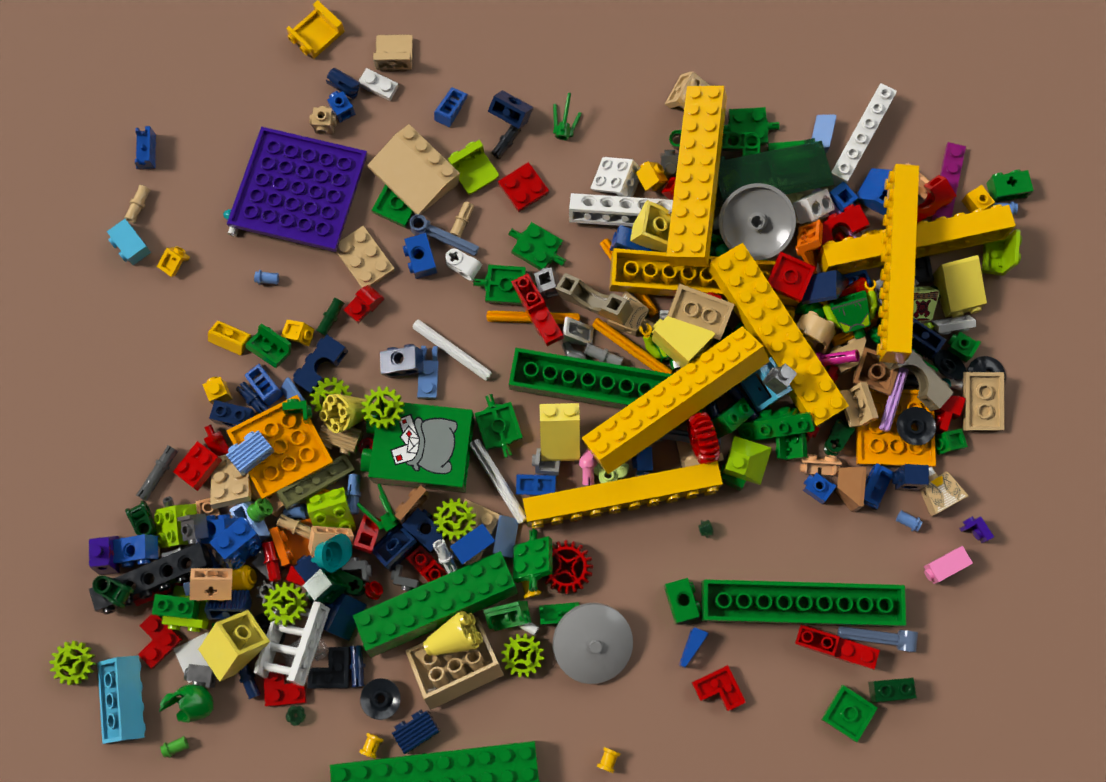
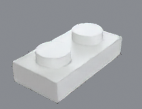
(378, 84)
(962, 323)

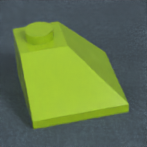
(747, 460)

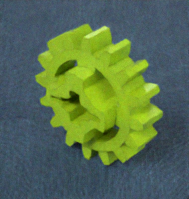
(319, 391)
(374, 409)
(447, 520)
(276, 604)
(530, 666)
(76, 669)

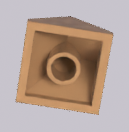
(875, 373)
(851, 487)

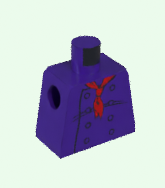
(102, 555)

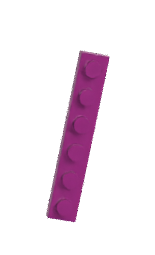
(951, 170)

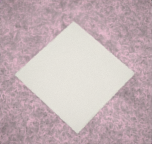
(189, 653)

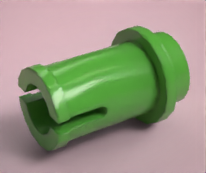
(173, 747)

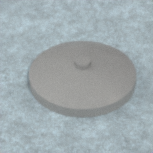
(759, 219)
(592, 643)

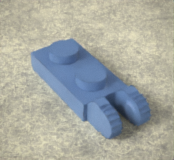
(429, 378)

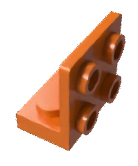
(808, 240)
(290, 546)

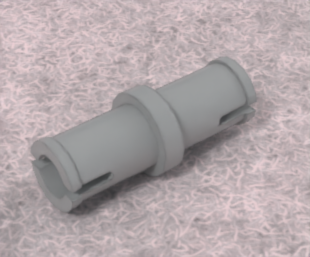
(602, 355)

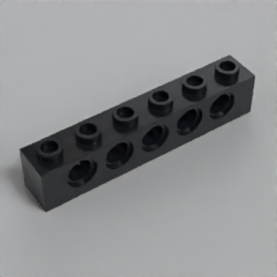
(141, 576)

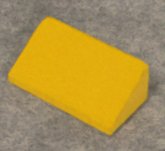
(228, 337)

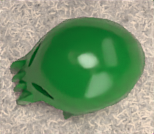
(194, 704)

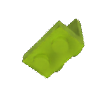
(474, 167)
(1002, 255)
(330, 510)
(168, 527)
(193, 625)

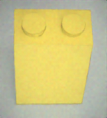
(960, 287)
(681, 339)
(560, 432)
(233, 644)

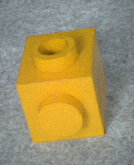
(651, 176)
(978, 199)
(217, 390)

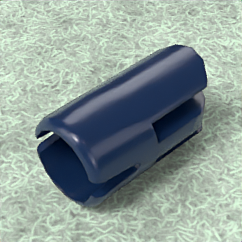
(343, 82)

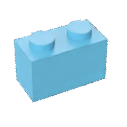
(128, 241)

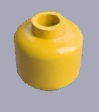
(243, 578)

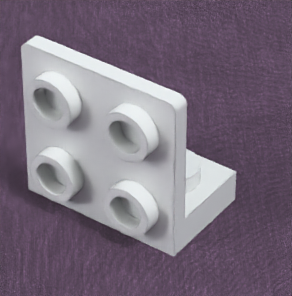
(616, 176)

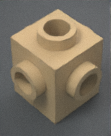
(323, 120)

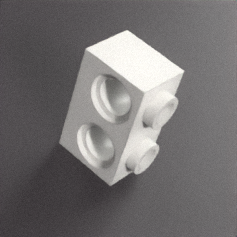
(813, 206)

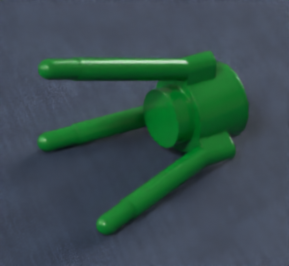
(563, 130)
(387, 520)

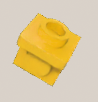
(172, 260)
(298, 332)

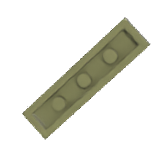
(314, 483)

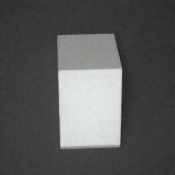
(577, 332)

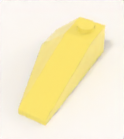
(652, 227)

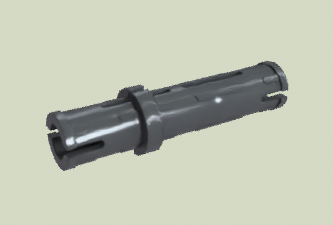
(157, 472)

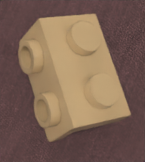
(861, 405)

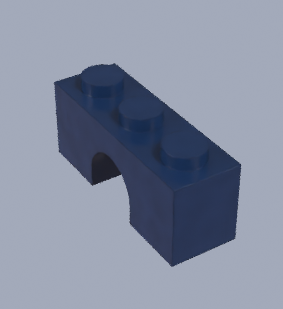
(327, 351)

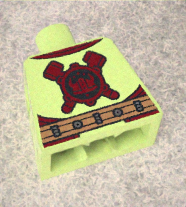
(925, 303)

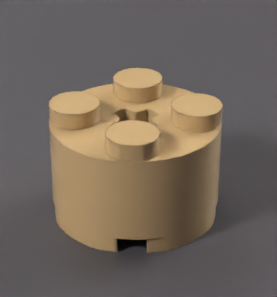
(816, 331)

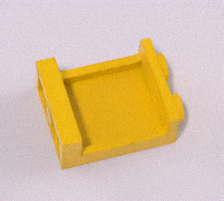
(316, 31)

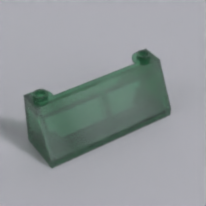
(787, 169)

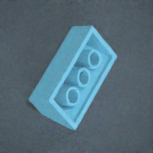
(121, 699)

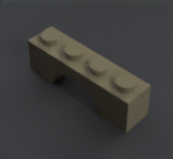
(609, 306)
(932, 390)

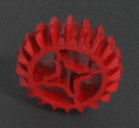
(703, 438)
(580, 556)

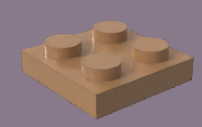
(417, 498)

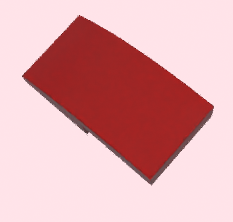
(425, 564)

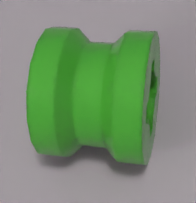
(260, 510)

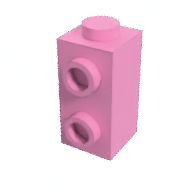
(947, 565)

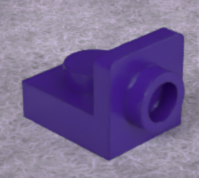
(980, 529)

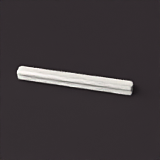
(452, 350)
(498, 481)

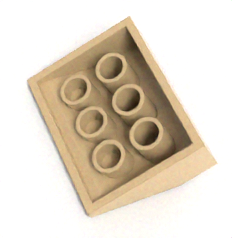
(414, 170)
(453, 674)

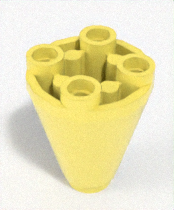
(342, 412)
(454, 636)

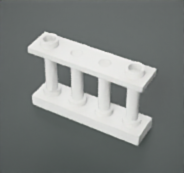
(303, 653)

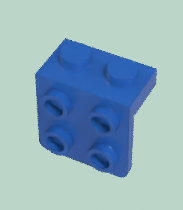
(237, 543)

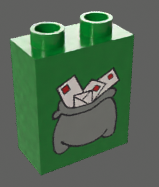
(422, 449)

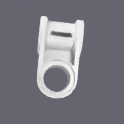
(465, 266)

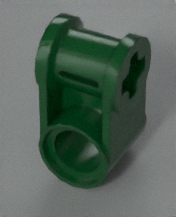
(839, 435)
(140, 517)
(349, 580)
(115, 592)

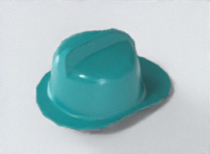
(333, 553)

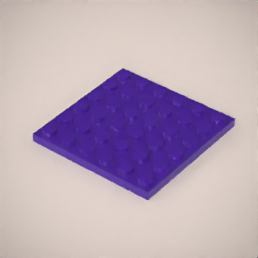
(297, 189)

